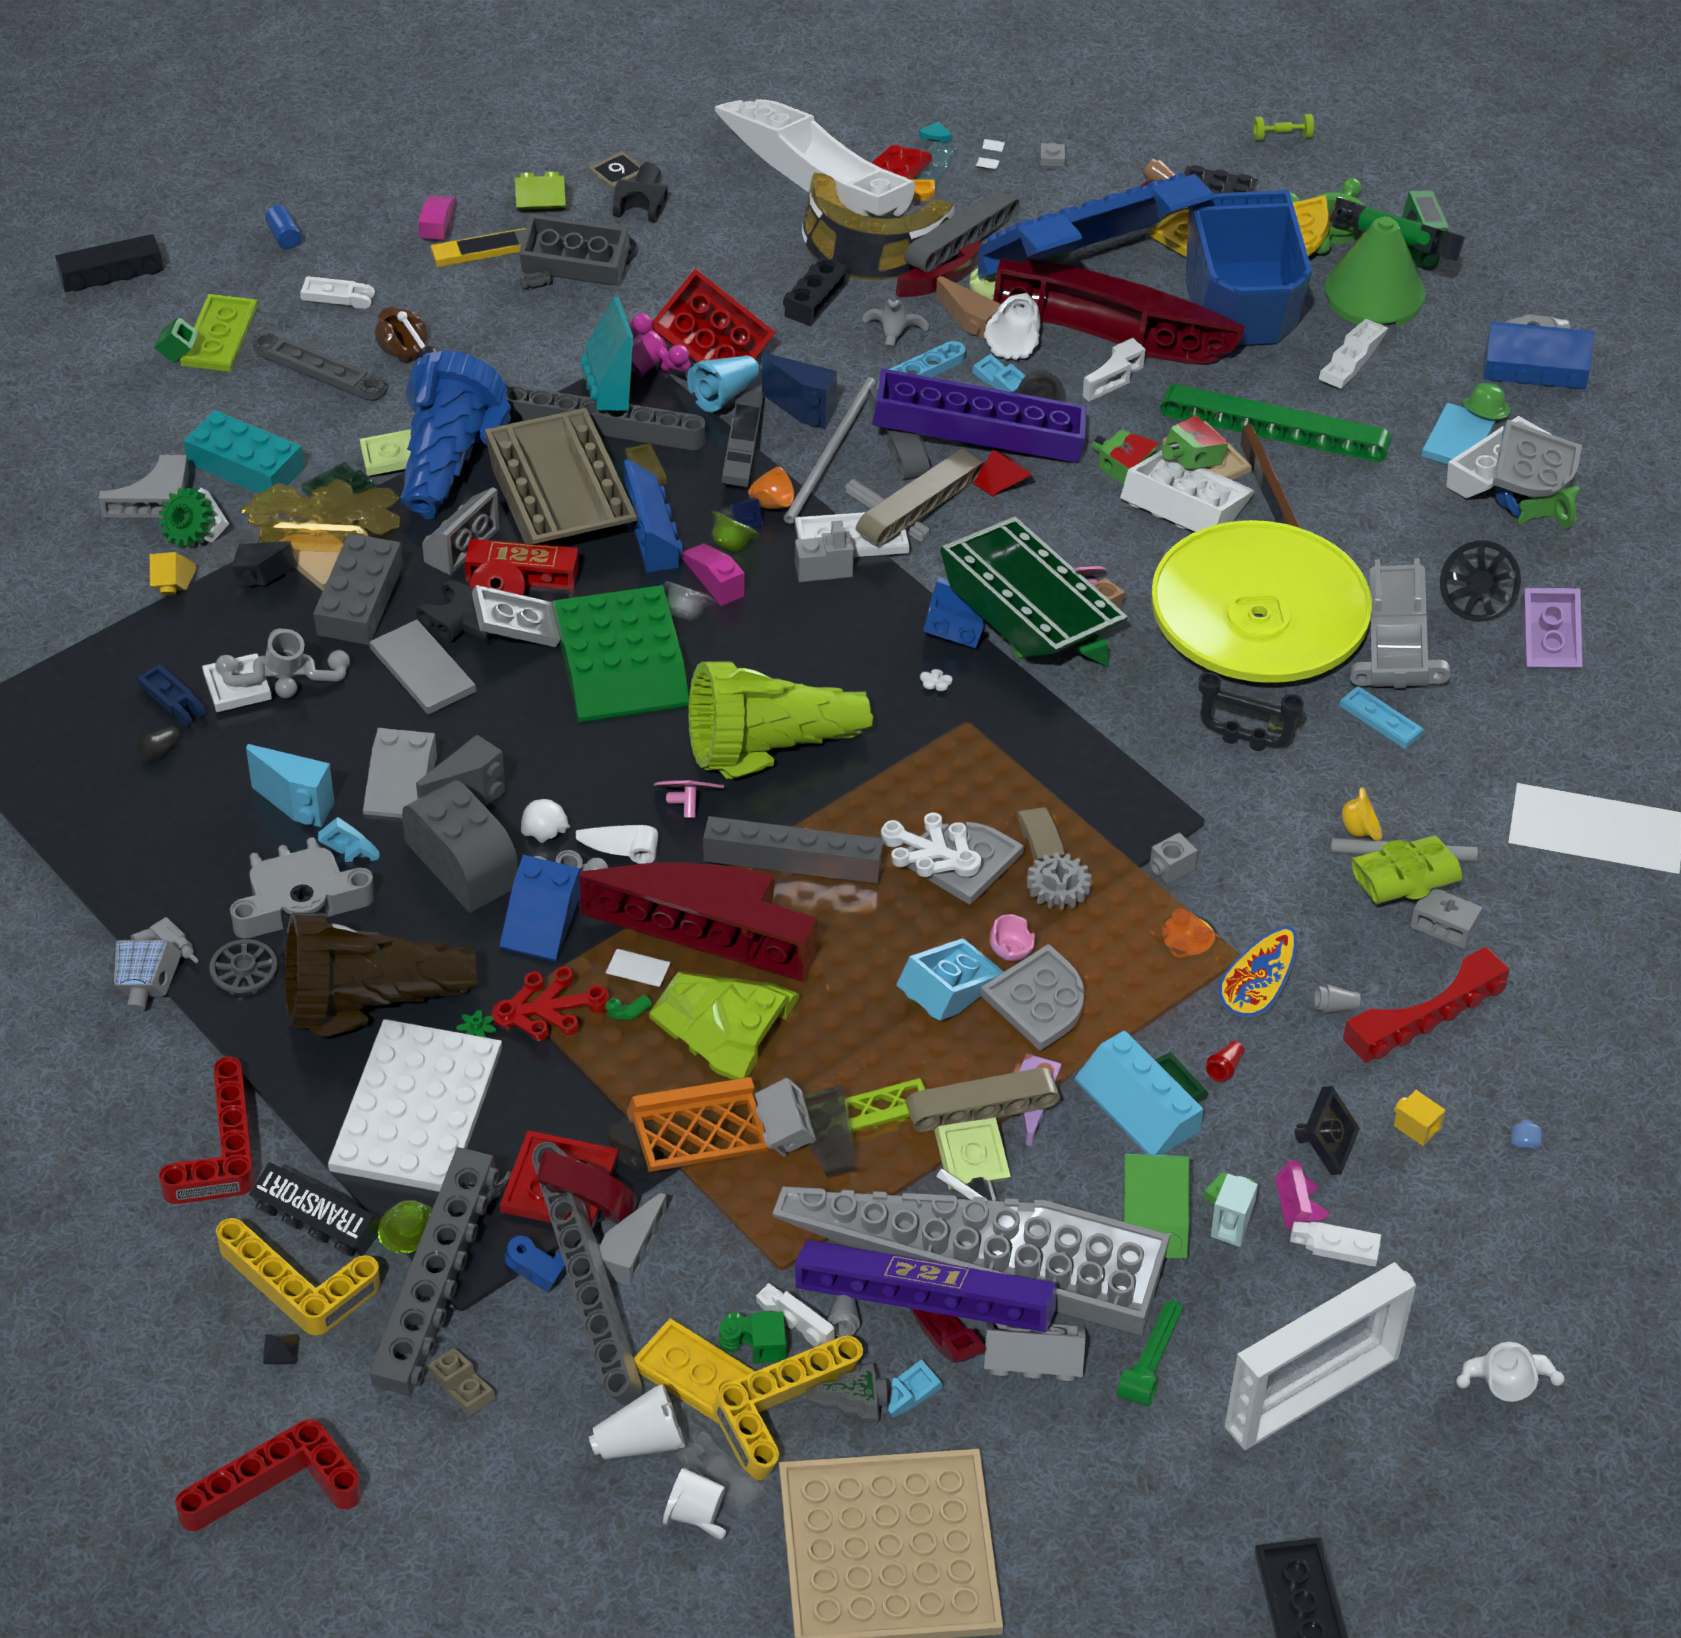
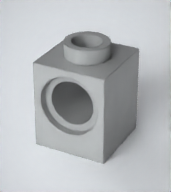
(1173, 858)

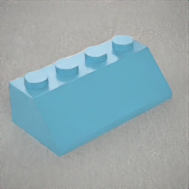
(1140, 1095)

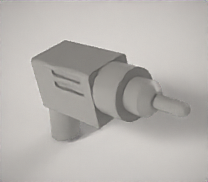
(168, 931)

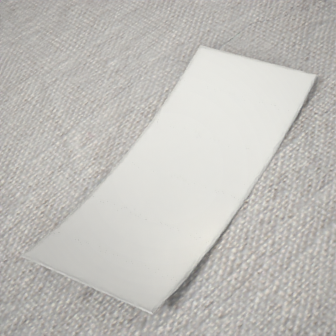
(991, 145)

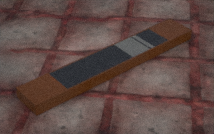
(1266, 477)

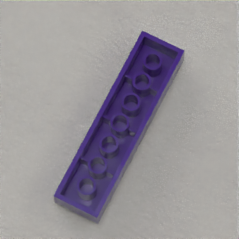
(979, 415)

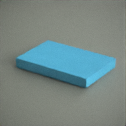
(1455, 433)

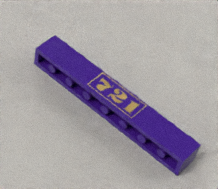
(926, 1285)

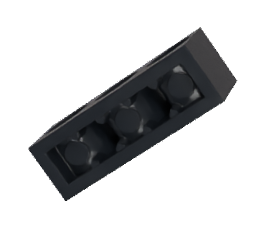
(815, 291)

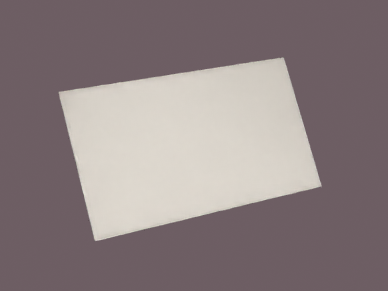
(638, 967)

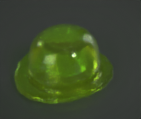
(730, 533)
(403, 1226)

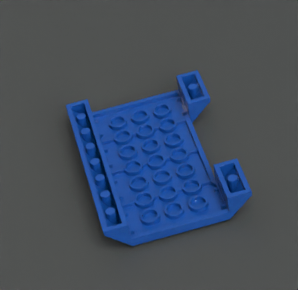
(1091, 222)

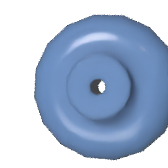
(1526, 1135)

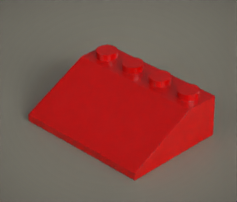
(710, 322)

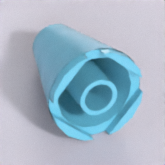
(721, 380)

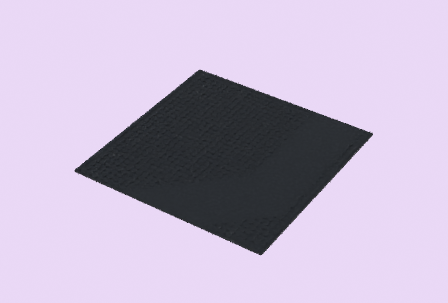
(181, 829)

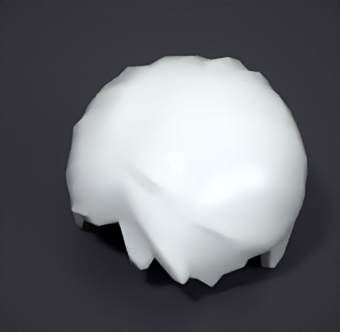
(543, 820)

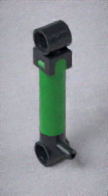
(1415, 234)

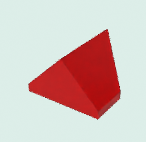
(999, 473)

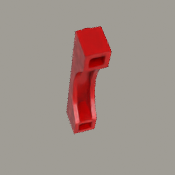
(1379, 1030)

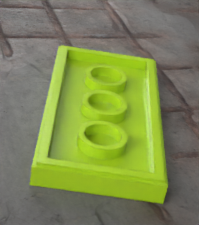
(221, 332)

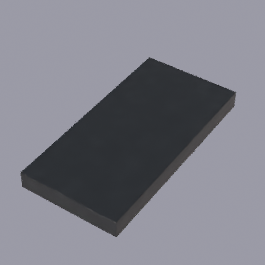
(1300, 1589)

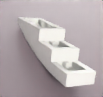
(1352, 355)

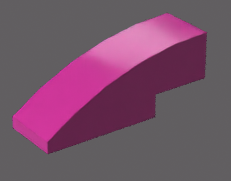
(436, 217)

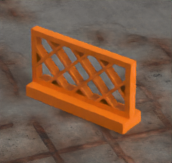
(687, 1102)

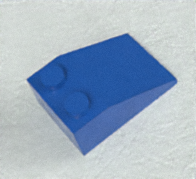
(540, 908)

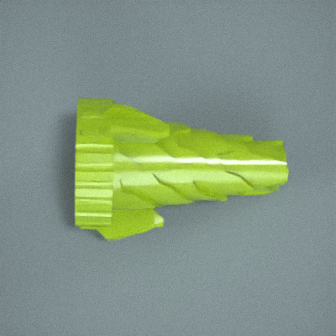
(745, 713)

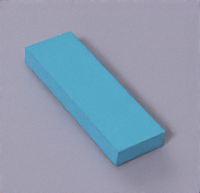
(1381, 717)

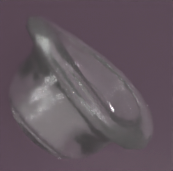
(686, 602)

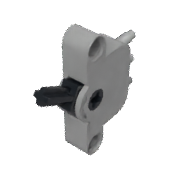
(298, 884)

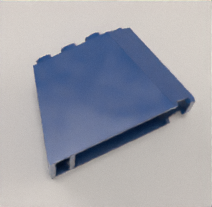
(1249, 262)

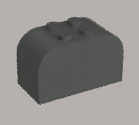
(461, 844)

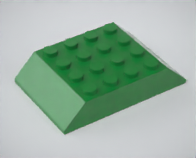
(621, 653)

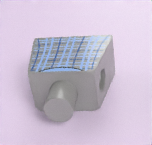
(144, 969)

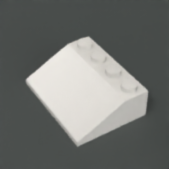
(1184, 495)

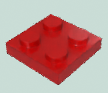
(903, 161)

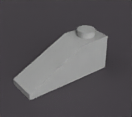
(630, 1240)

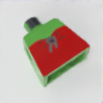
(1194, 444)
(1123, 452)

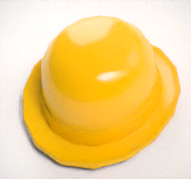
(1360, 817)

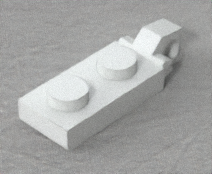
(1337, 1242)
(797, 1315)

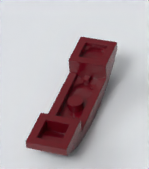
(917, 283)
(587, 1184)
(949, 1335)

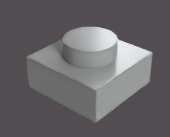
(1052, 154)

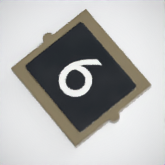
(615, 168)

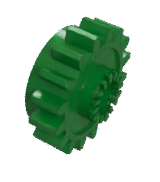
(186, 517)

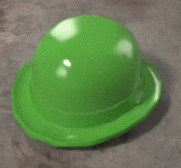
(1488, 402)

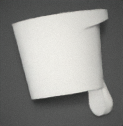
(695, 1502)

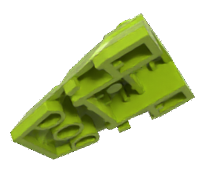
(722, 1017)

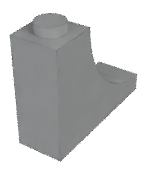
(147, 495)

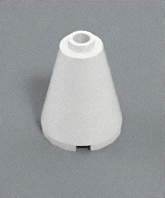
(639, 1428)

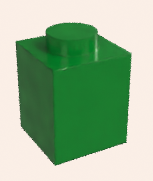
(176, 339)

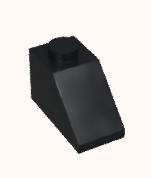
(263, 562)

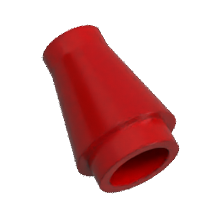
(1224, 1062)

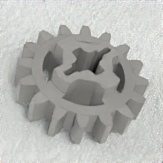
(1059, 881)

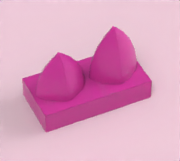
(1293, 1194)

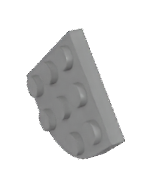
(1534, 461)
(996, 855)
(1038, 996)

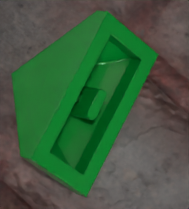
(1094, 648)

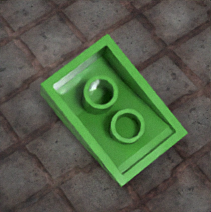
(1158, 1197)

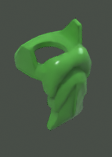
(1551, 506)

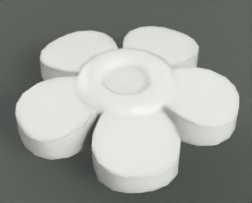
(936, 679)

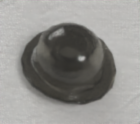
(1043, 385)

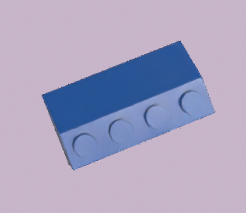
(1538, 355)
(653, 525)

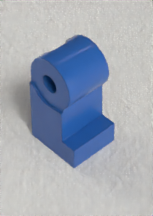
(533, 1263)

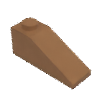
(966, 306)

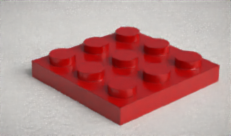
(523, 1193)

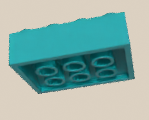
(609, 360)

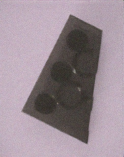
(832, 1130)

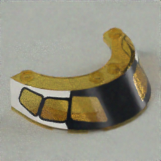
(866, 244)

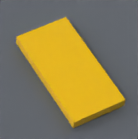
(689, 1367)

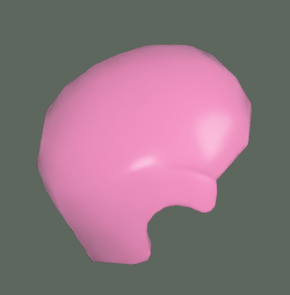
(1011, 938)

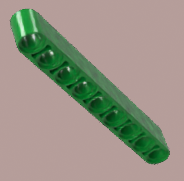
(1277, 422)

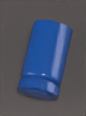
(283, 227)

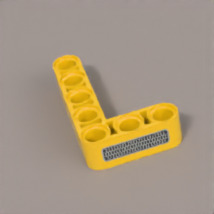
(288, 1282)
(777, 1391)

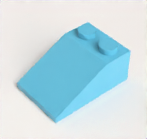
(292, 783)
(947, 978)

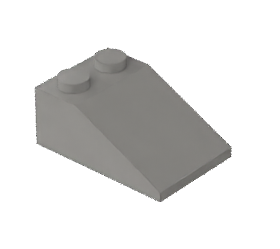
(396, 765)

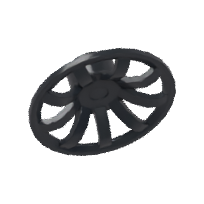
(1481, 581)

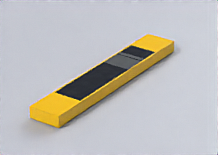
(477, 247)

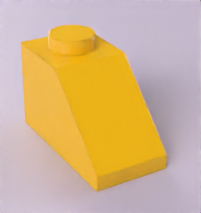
(170, 572)

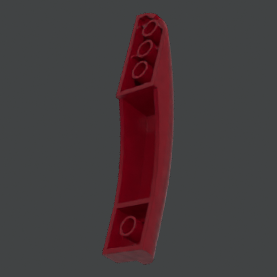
(1120, 310)

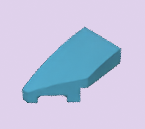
(347, 840)
(913, 1388)

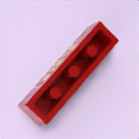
(539, 564)

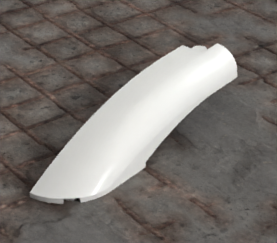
(800, 147)

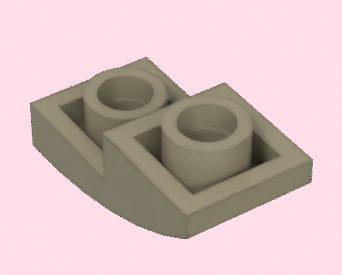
(1040, 832)
(460, 1382)

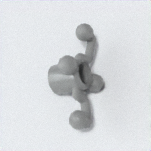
(282, 667)

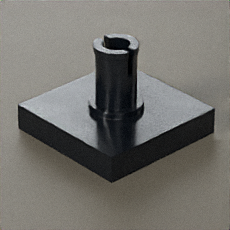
(1329, 1130)

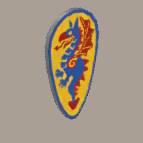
(1259, 974)

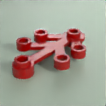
(547, 1005)

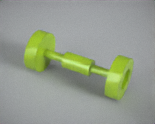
(1259, 129)

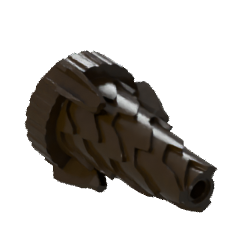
(343, 970)

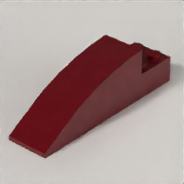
(705, 909)

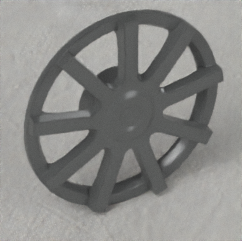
(243, 966)

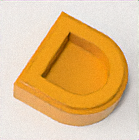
(924, 189)

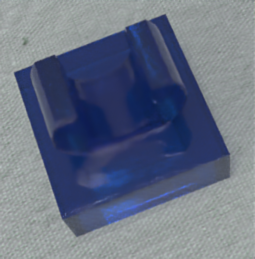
(747, 512)

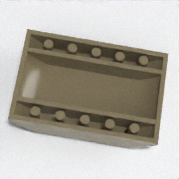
(557, 476)

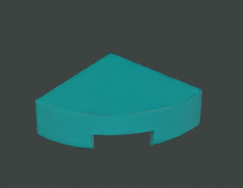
(935, 132)

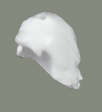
(1014, 328)

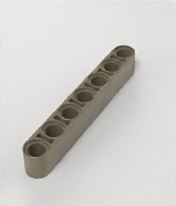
(919, 497)

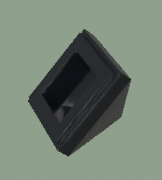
(280, 1349)

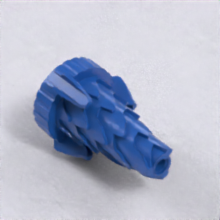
(452, 407)

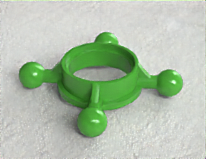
(1351, 188)

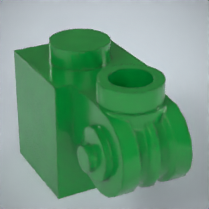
(761, 1331)

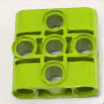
(1406, 869)

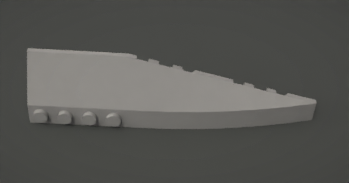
(1099, 1264)

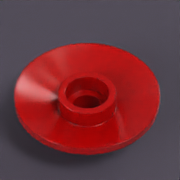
(502, 570)

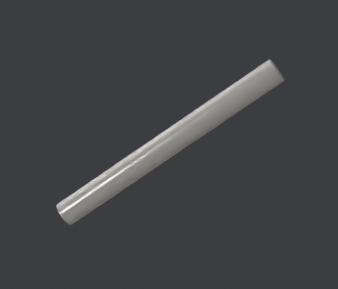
(1355, 846)

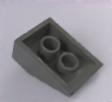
(475, 765)

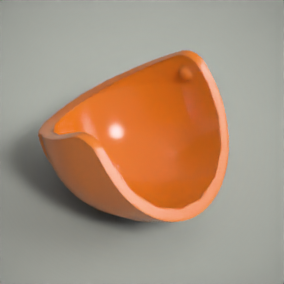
(773, 489)

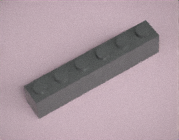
(792, 849)

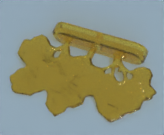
(326, 508)

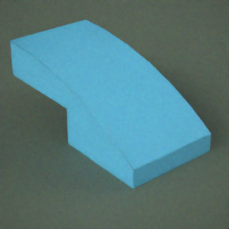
(997, 375)

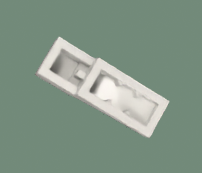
(1116, 372)

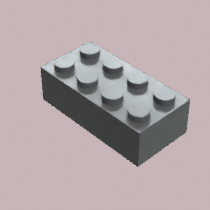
(574, 249)
(358, 589)

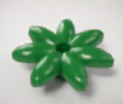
(476, 1024)

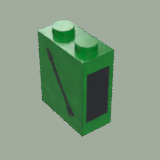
(1424, 208)

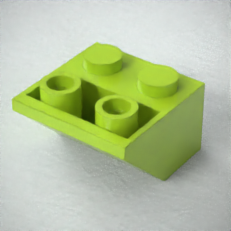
(540, 192)

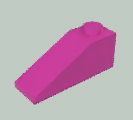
(716, 572)

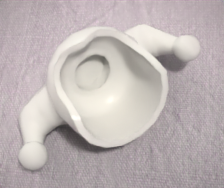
(1509, 1371)

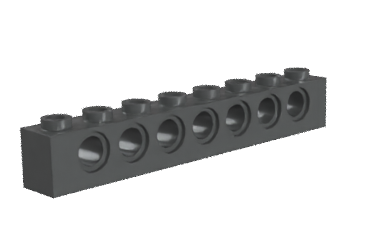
(465, 1169)

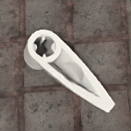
(634, 841)

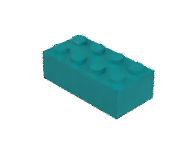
(243, 453)

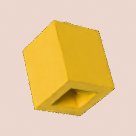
(1418, 1117)

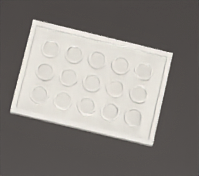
(415, 1104)

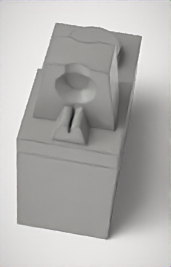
(825, 556)

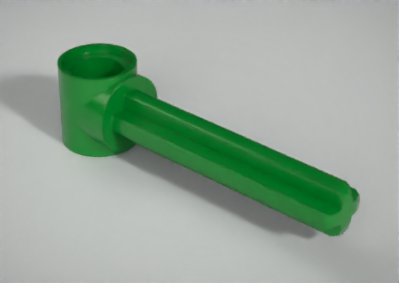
(1139, 1381)

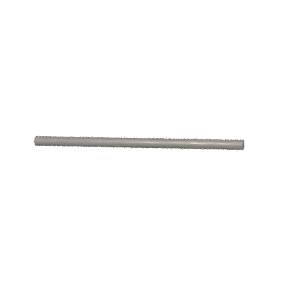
(829, 451)

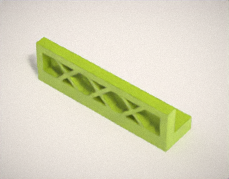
(877, 1116)

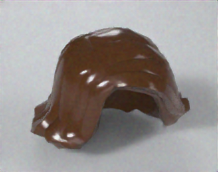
(395, 337)

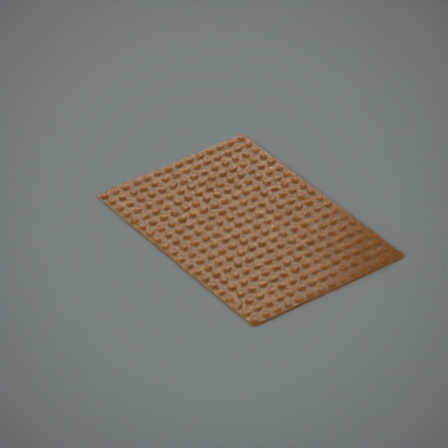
(853, 1022)

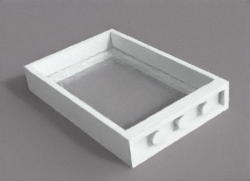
(1319, 1355)

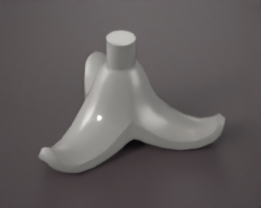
(894, 320)

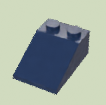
(800, 389)

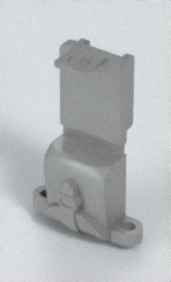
(1399, 631)

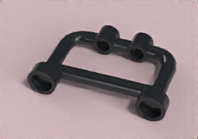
(1231, 731)

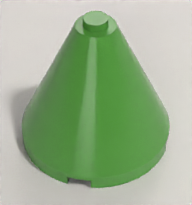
(1377, 278)

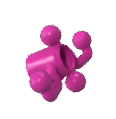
(651, 349)

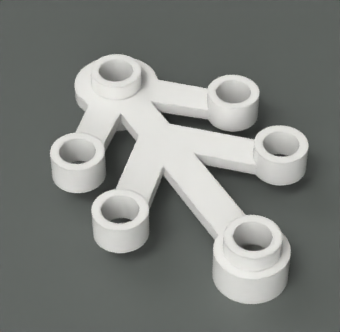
(962, 861)

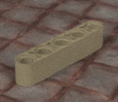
(982, 1099)

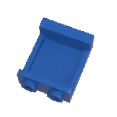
(952, 617)

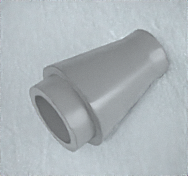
(1335, 999)
(844, 1316)

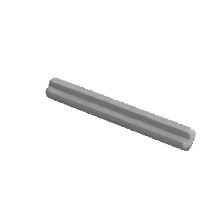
(871, 499)

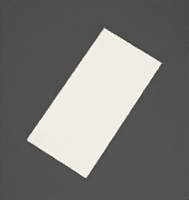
(1596, 828)

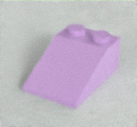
(1552, 627)

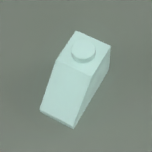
(1233, 1209)

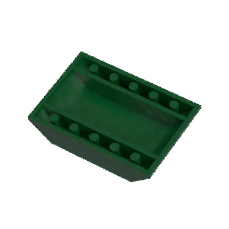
(1026, 589)

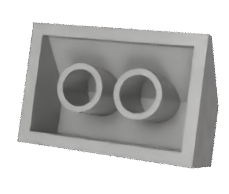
(474, 520)
(1035, 1352)

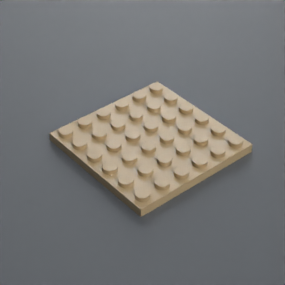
(890, 1547)

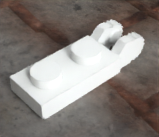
(337, 292)

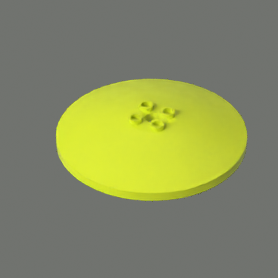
(1301, 584)

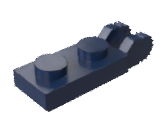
(170, 694)

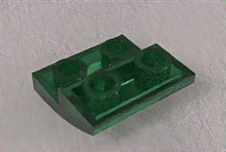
(358, 480)

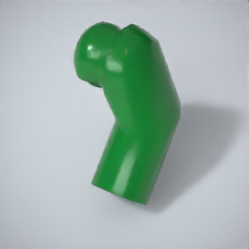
(629, 1012)

